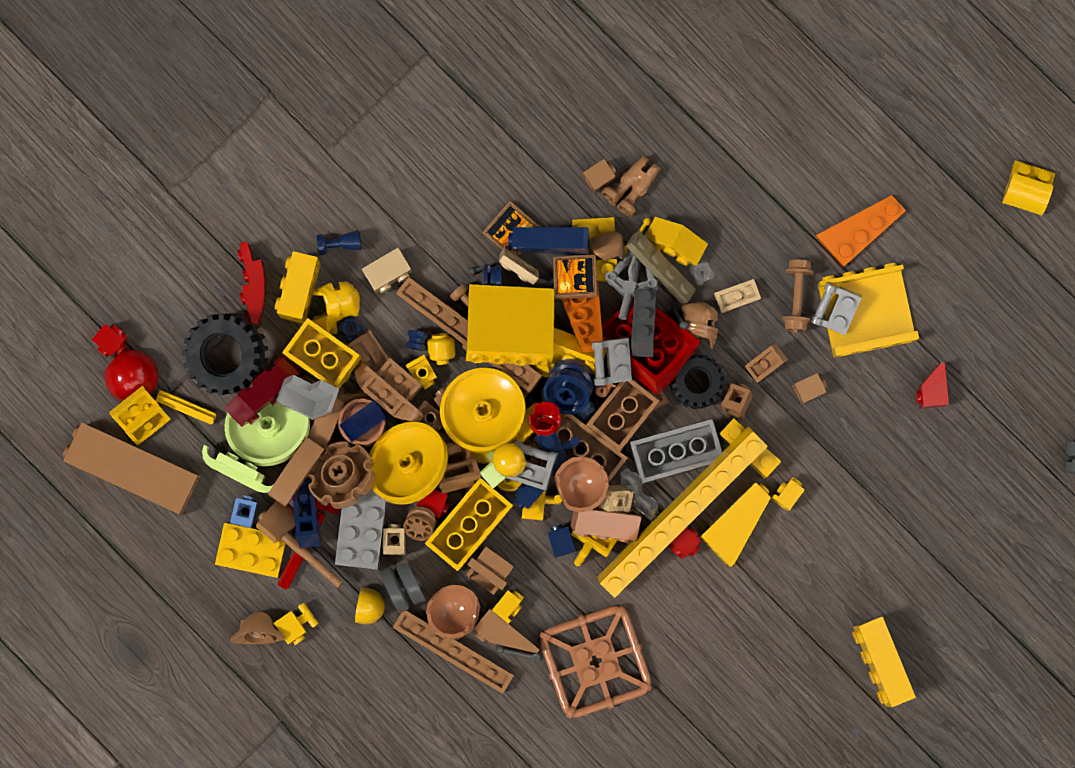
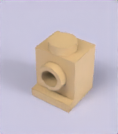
(617, 499)
(394, 549)

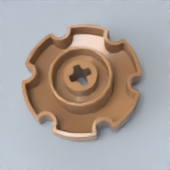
(342, 475)

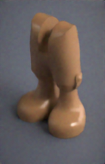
(632, 178)

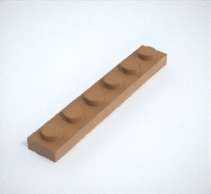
(453, 652)

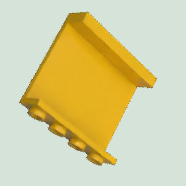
(881, 316)
(510, 325)

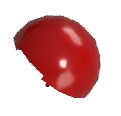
(130, 372)

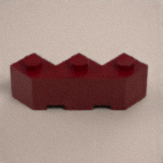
(262, 391)

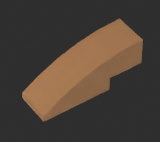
(296, 472)

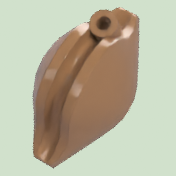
(257, 629)

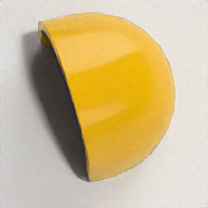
(369, 606)

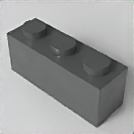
(643, 322)

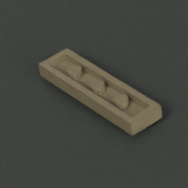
(660, 267)

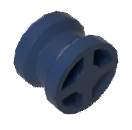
(417, 340)

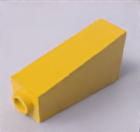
(735, 526)

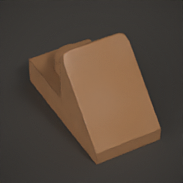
(766, 362)

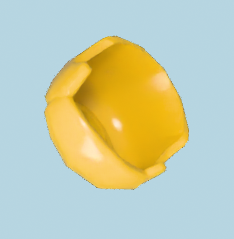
(509, 460)

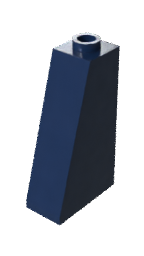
(550, 240)

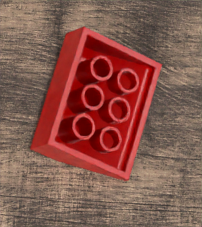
(671, 348)

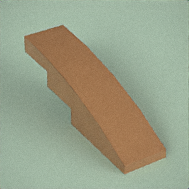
(325, 426)

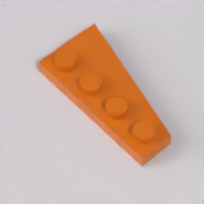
(858, 231)
(585, 320)

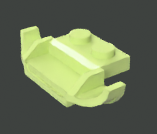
(242, 473)

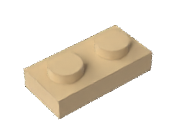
(524, 270)
(737, 296)

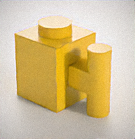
(292, 626)

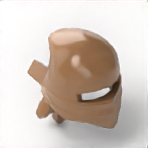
(701, 321)

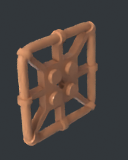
(587, 673)

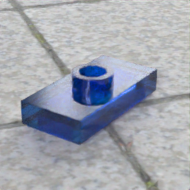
(363, 421)

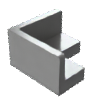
(307, 398)

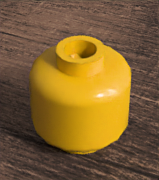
(441, 348)

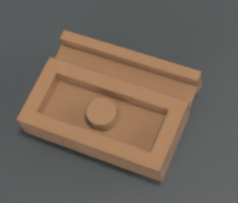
(369, 351)

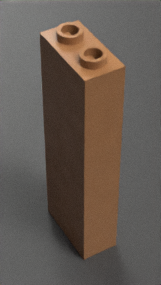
(130, 468)

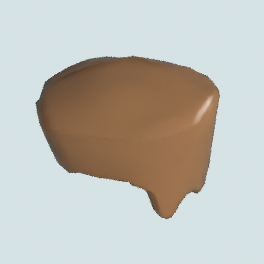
(608, 245)

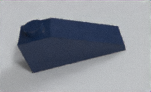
(306, 517)

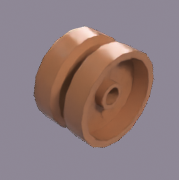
(371, 436)

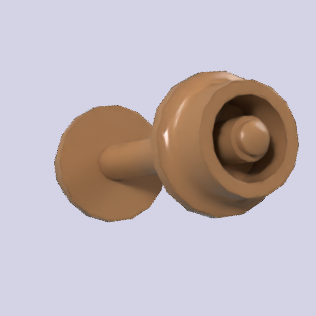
(795, 322)

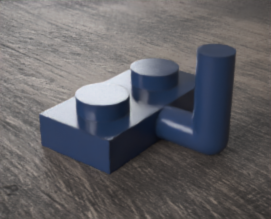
(552, 443)

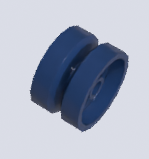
(569, 385)

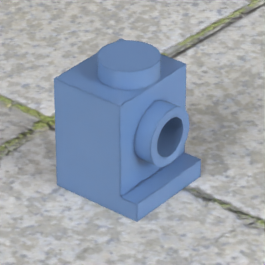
(238, 518)

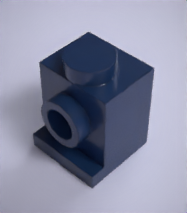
(527, 495)

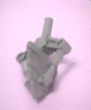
(627, 288)

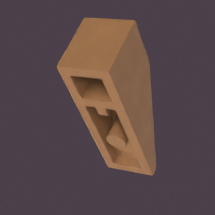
(500, 632)

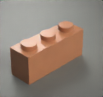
(607, 524)

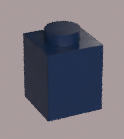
(561, 541)

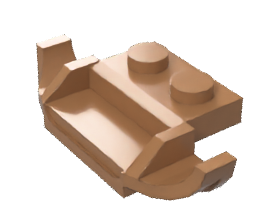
(390, 389)

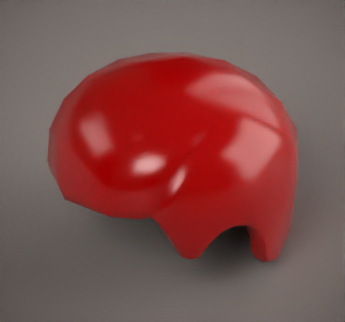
(545, 418)

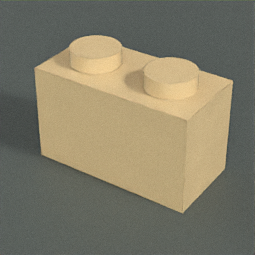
(386, 271)

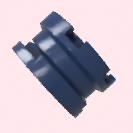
(494, 273)

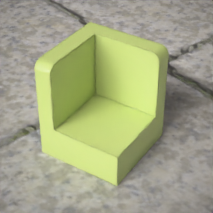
(490, 474)

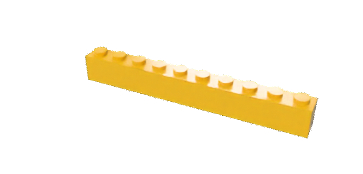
(681, 512)

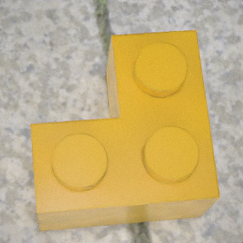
(676, 241)

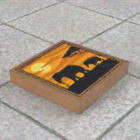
(503, 224)
(575, 277)

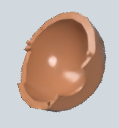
(581, 484)
(453, 611)

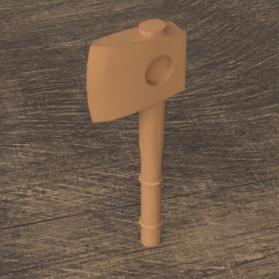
(278, 524)

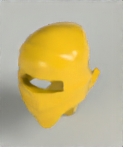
(338, 302)

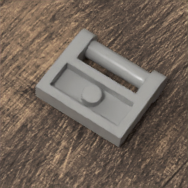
(843, 309)
(617, 361)
(535, 474)

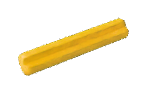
(186, 407)

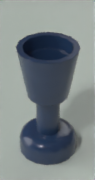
(347, 241)

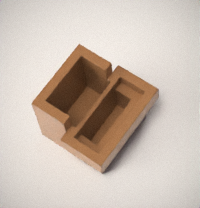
(460, 469)
(489, 571)

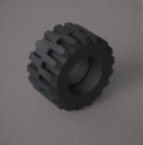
(715, 387)

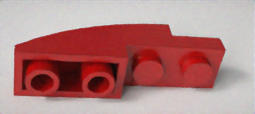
(254, 293)

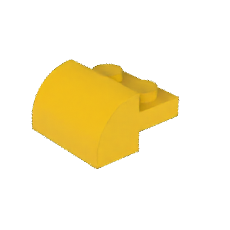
(1029, 188)
(139, 415)

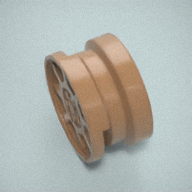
(421, 522)

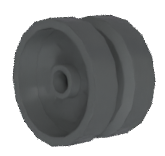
(402, 585)

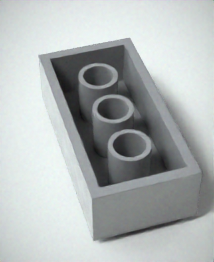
(675, 451)
(362, 533)

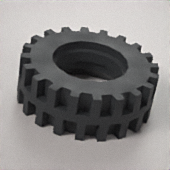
(250, 343)

